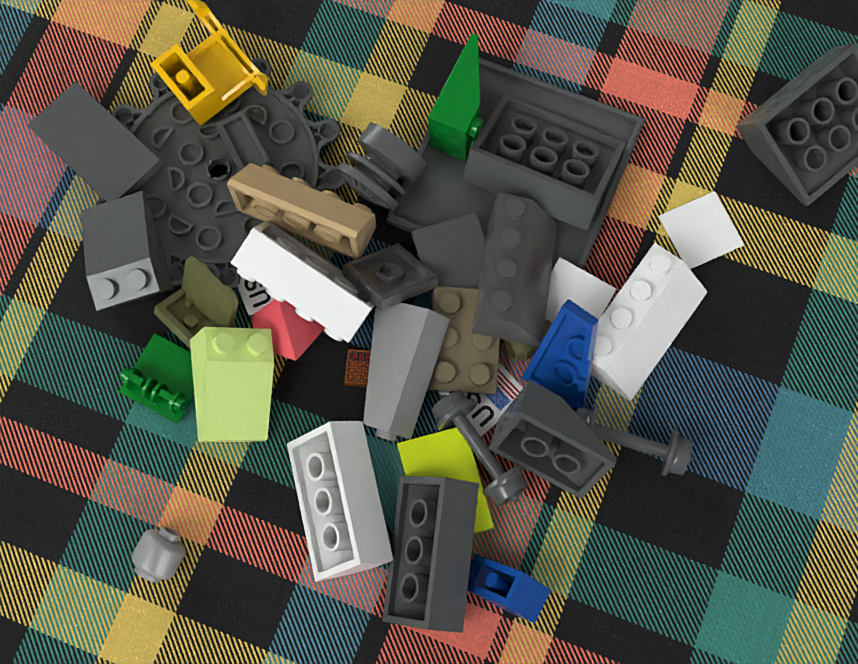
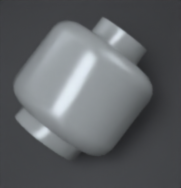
(158, 554)

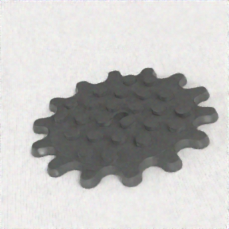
(190, 206)

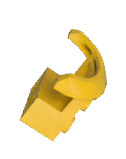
(209, 73)

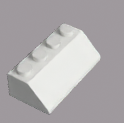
(302, 279)
(644, 321)
(339, 500)

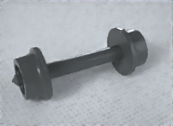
(453, 410)
(675, 454)

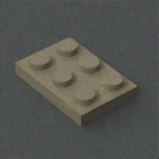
(465, 358)

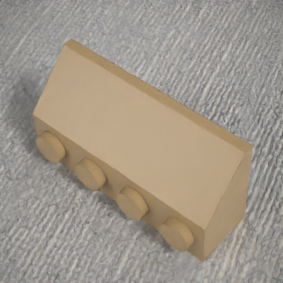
(303, 210)

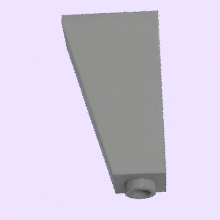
(401, 366)

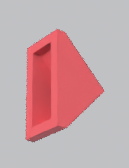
(289, 331)

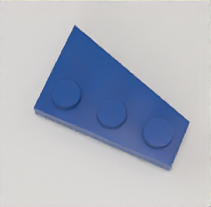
(566, 355)

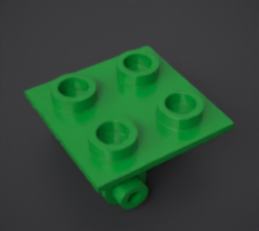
(161, 379)

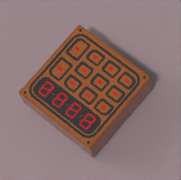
(357, 368)

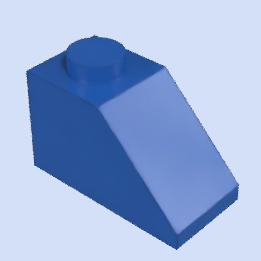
(507, 588)

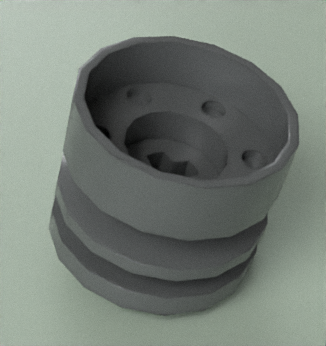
(381, 167)

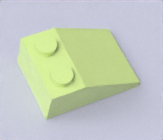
(232, 383)

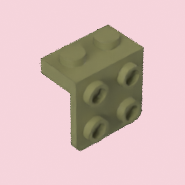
(198, 304)

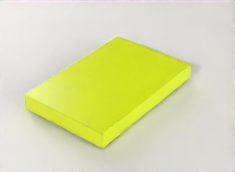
(446, 456)

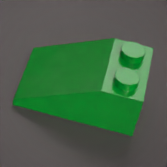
(456, 113)

